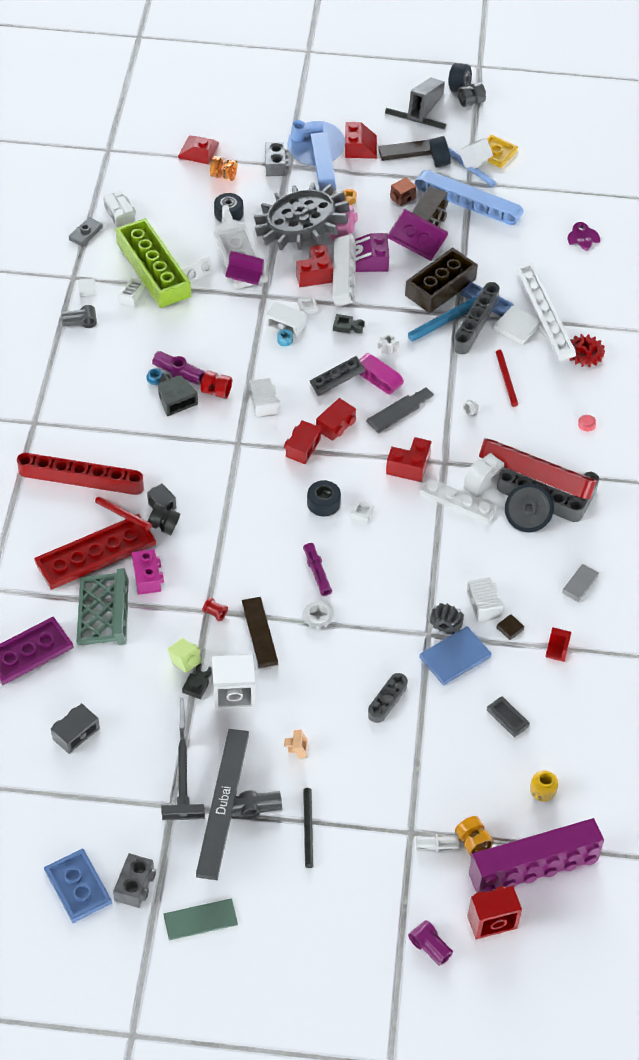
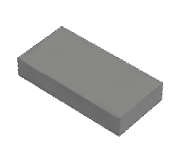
(580, 582)

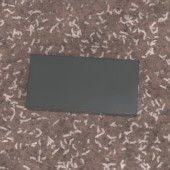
(508, 716)

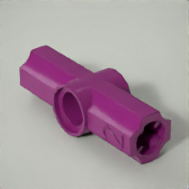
(178, 367)

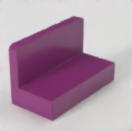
(245, 268)

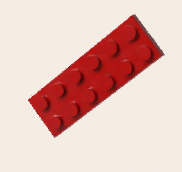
(93, 552)

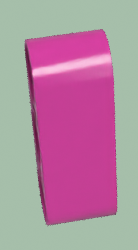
(380, 374)

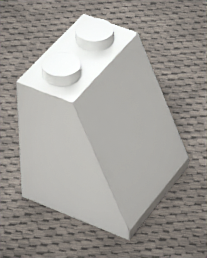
(233, 681)

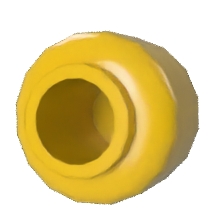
(544, 786)

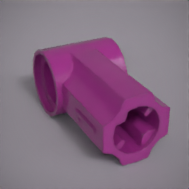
(426, 938)

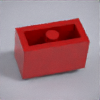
(336, 419)
(303, 442)

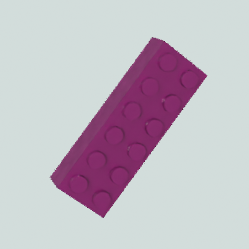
(536, 856)

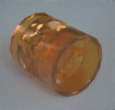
(223, 168)

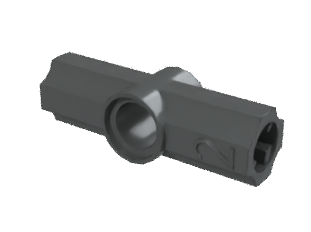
(250, 803)

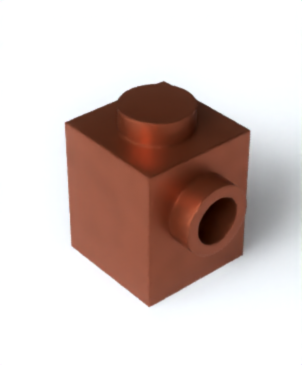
(403, 191)

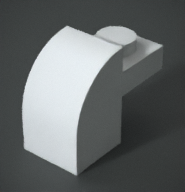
(480, 474)

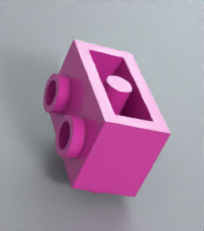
(146, 571)

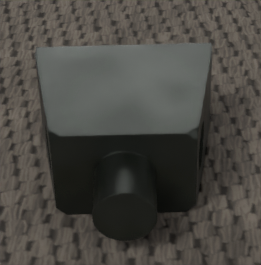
(176, 394)

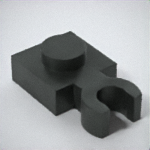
(346, 323)
(197, 684)

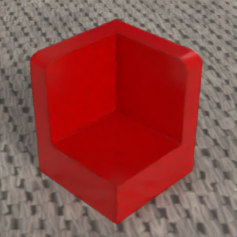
(558, 644)

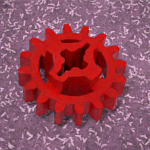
(587, 350)

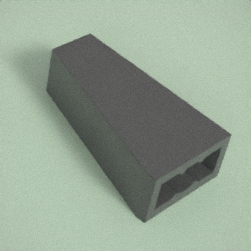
(424, 98)

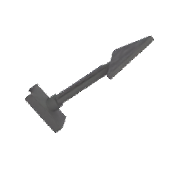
(183, 809)

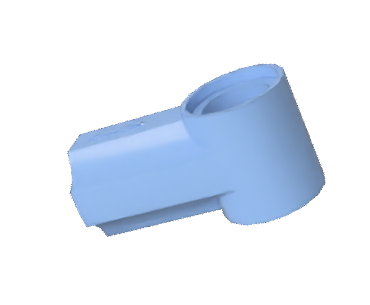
(301, 129)

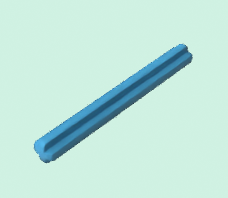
(441, 320)

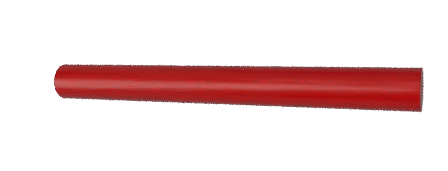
(506, 376)
(123, 513)

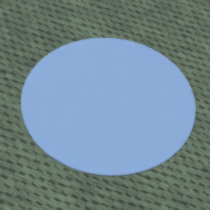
(303, 151)

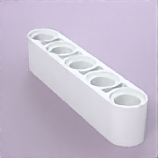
(344, 270)

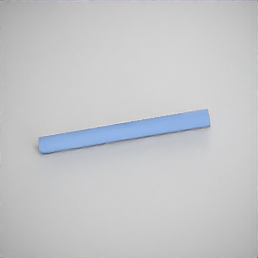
(476, 171)

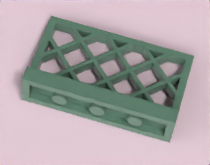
(119, 610)

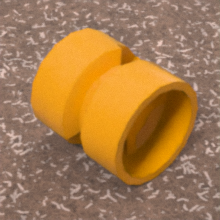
(473, 834)

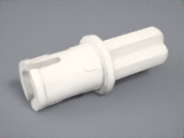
(436, 843)

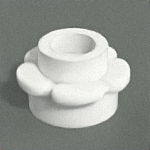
(470, 407)

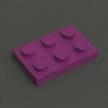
(417, 234)

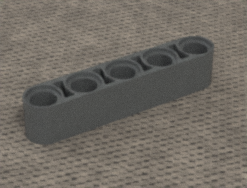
(476, 318)

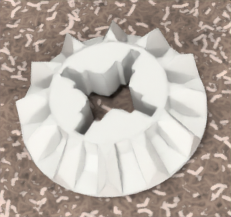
(325, 611)

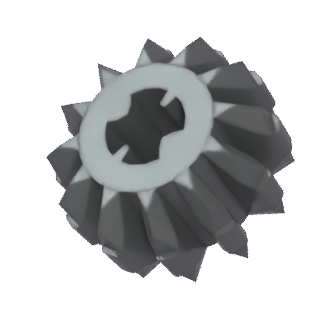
(446, 618)

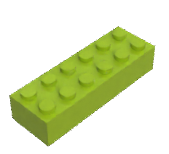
(153, 262)

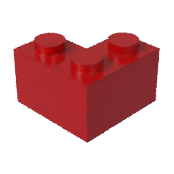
(316, 269)
(409, 463)

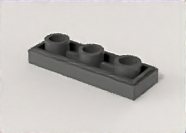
(337, 375)

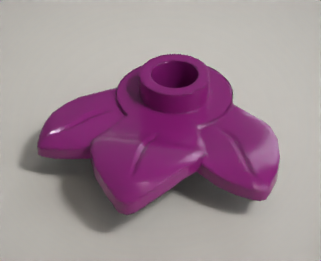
(583, 237)

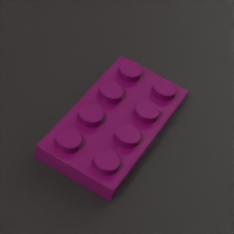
(32, 649)

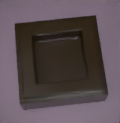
(510, 627)

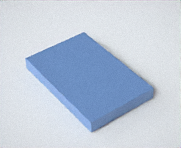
(455, 655)
(77, 885)

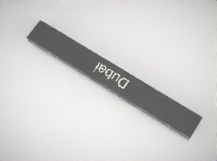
(222, 805)

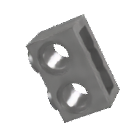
(275, 159)
(130, 880)

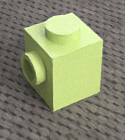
(184, 655)

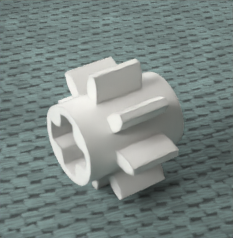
(388, 344)

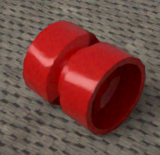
(216, 384)

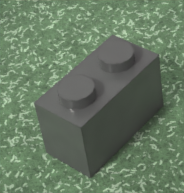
(75, 728)

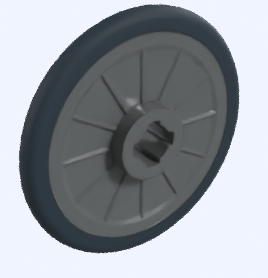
(541, 511)

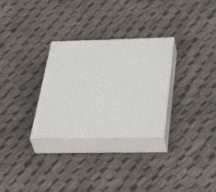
(517, 325)

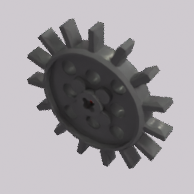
(301, 216)

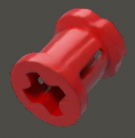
(215, 609)

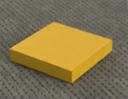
(501, 151)

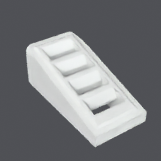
(134, 294)

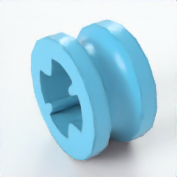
(285, 333)

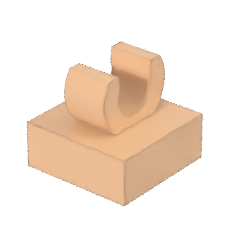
(297, 744)

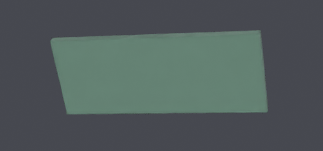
(200, 919)

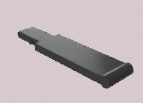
(398, 410)

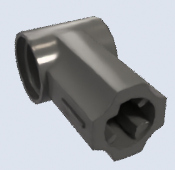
(85, 316)

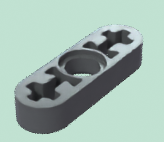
(387, 706)

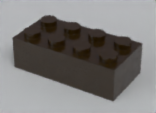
(441, 280)

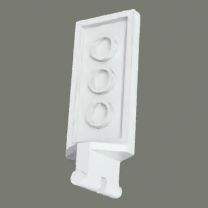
(235, 237)

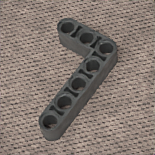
(565, 505)

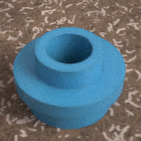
(153, 376)

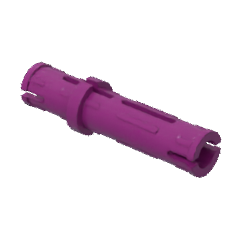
(314, 562)

